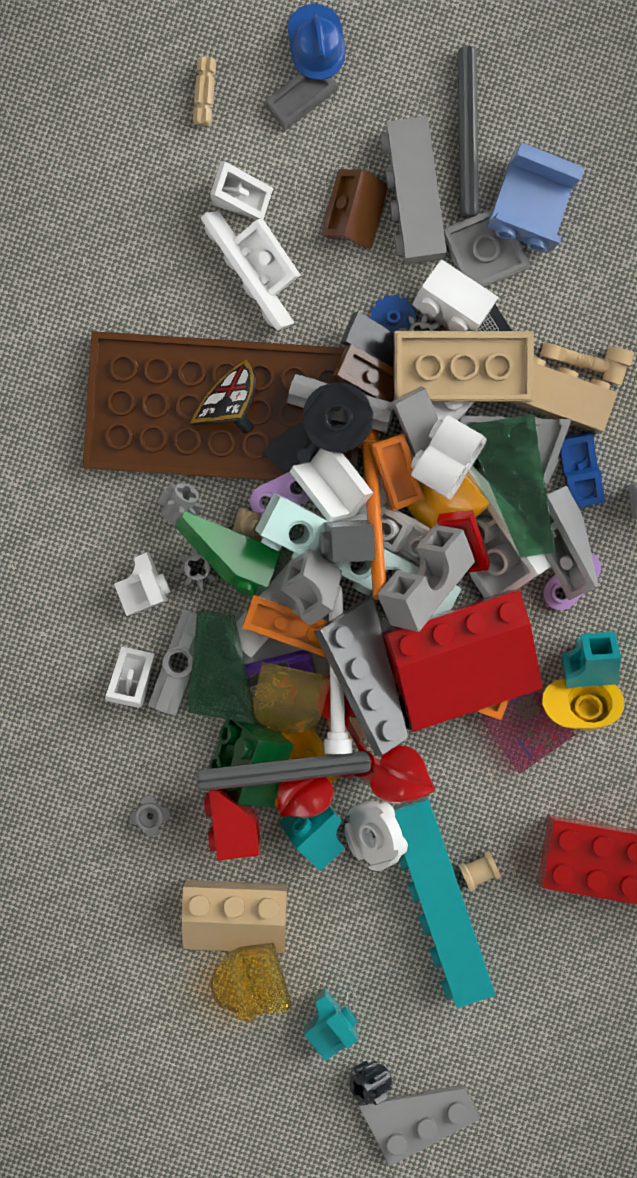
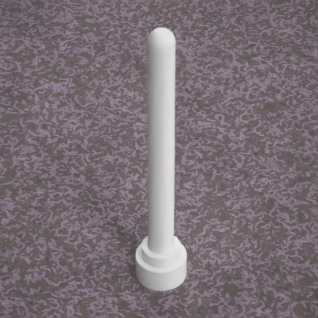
(338, 739)

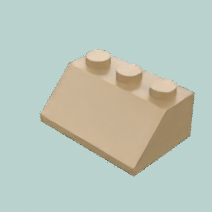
(233, 915)

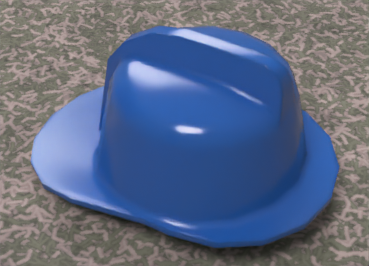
(316, 41)

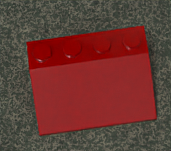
(464, 660)

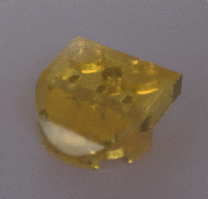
(289, 698)
(251, 982)

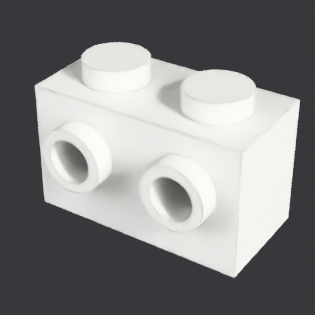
(454, 299)

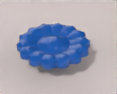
(392, 312)

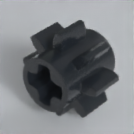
(370, 1083)

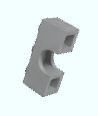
(414, 598)

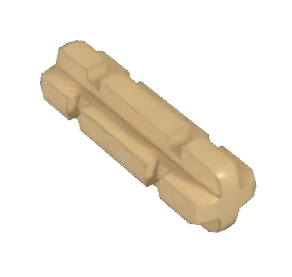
(204, 91)

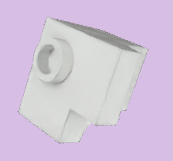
(143, 587)

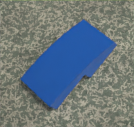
(581, 469)

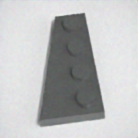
(362, 667)

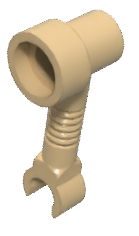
(613, 365)

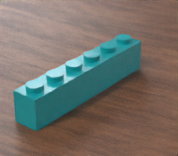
(443, 906)

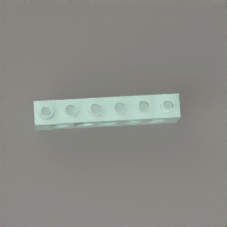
(284, 514)

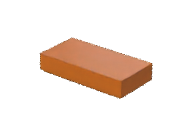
(395, 471)

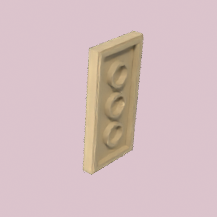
(465, 365)

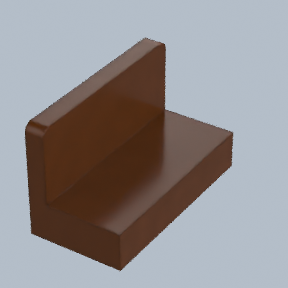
(355, 207)

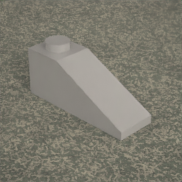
(572, 554)

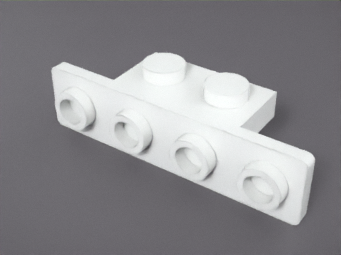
(259, 263)

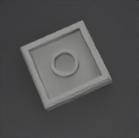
(482, 253)

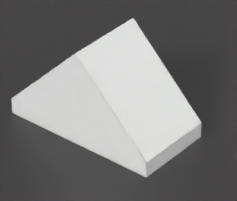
(240, 192)
(130, 677)

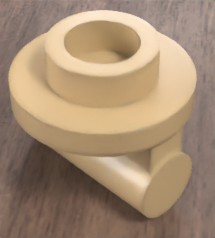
(246, 523)

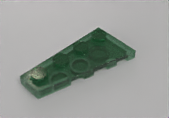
(517, 481)

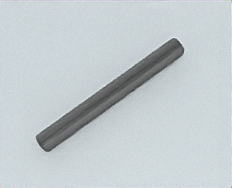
(468, 131)
(282, 771)

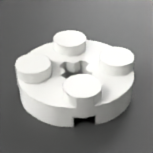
(380, 819)

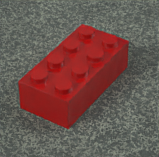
(589, 859)

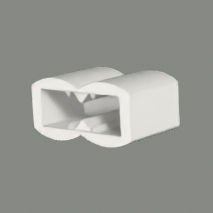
(448, 456)

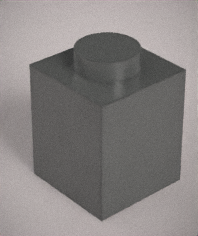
(348, 541)

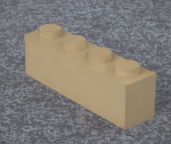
(567, 397)

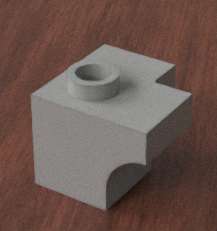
(312, 585)

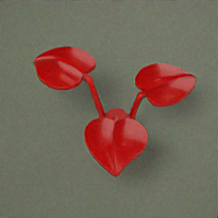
(394, 778)

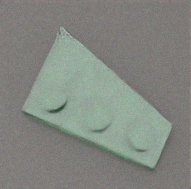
(218, 670)

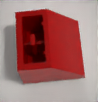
(234, 827)

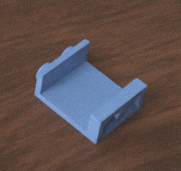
(534, 198)

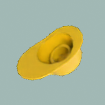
(583, 707)

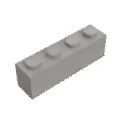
(415, 190)

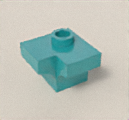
(593, 661)
(315, 836)
(331, 1027)

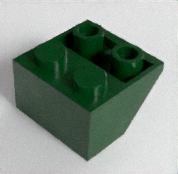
(246, 745)

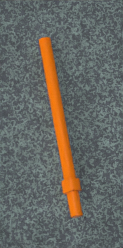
(374, 513)

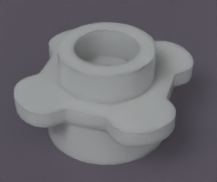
(150, 826)

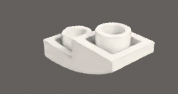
(402, 533)

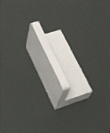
(332, 485)

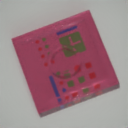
(526, 731)

